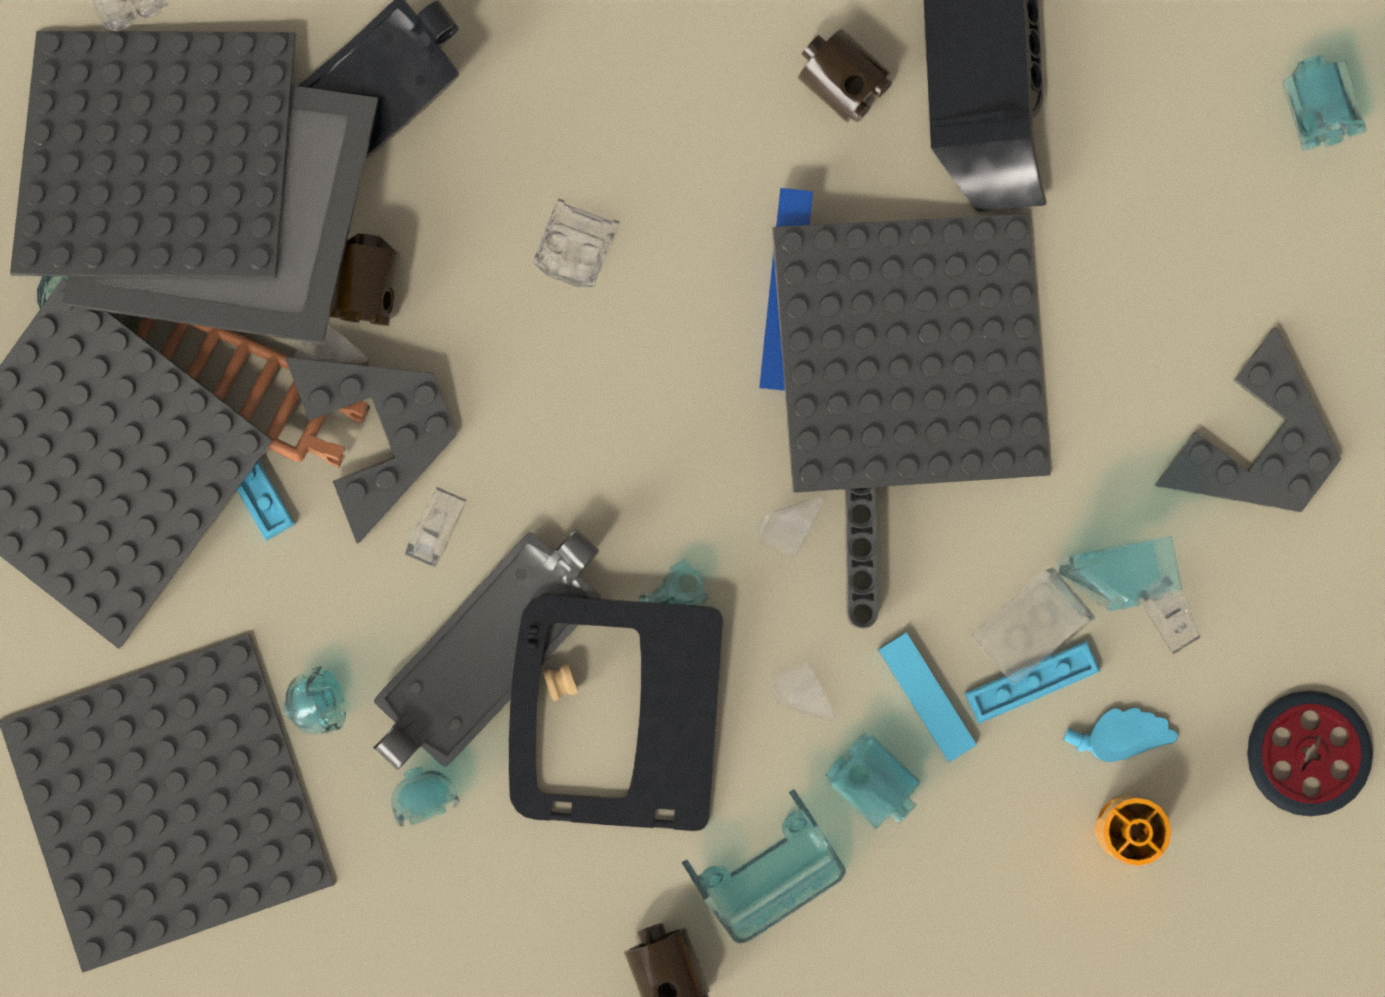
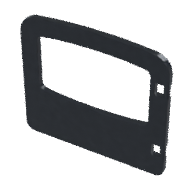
(675, 720)

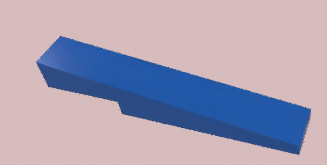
(793, 210)

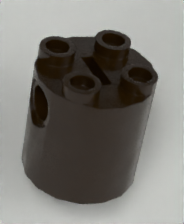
(833, 68)
(366, 281)
(665, 960)

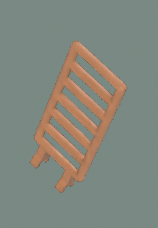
(308, 442)

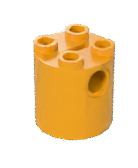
(1133, 830)

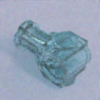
(672, 588)

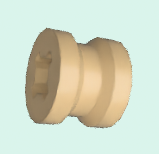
(560, 682)

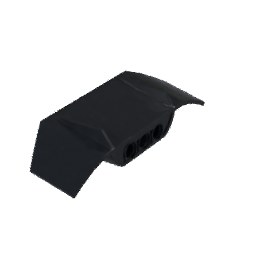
(984, 96)

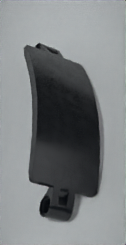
(397, 62)

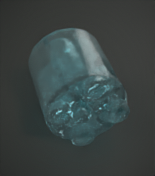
(1323, 102)
(880, 792)

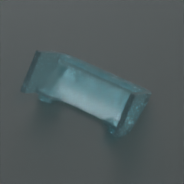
(1124, 573)
(774, 881)

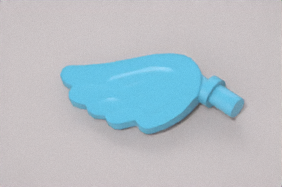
(1123, 735)

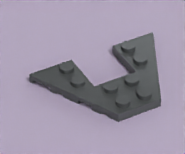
(410, 415)
(1292, 462)

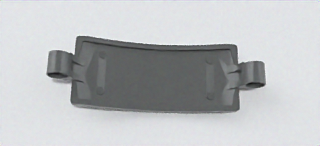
(469, 664)

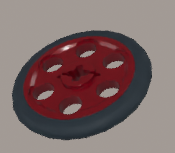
(1288, 793)

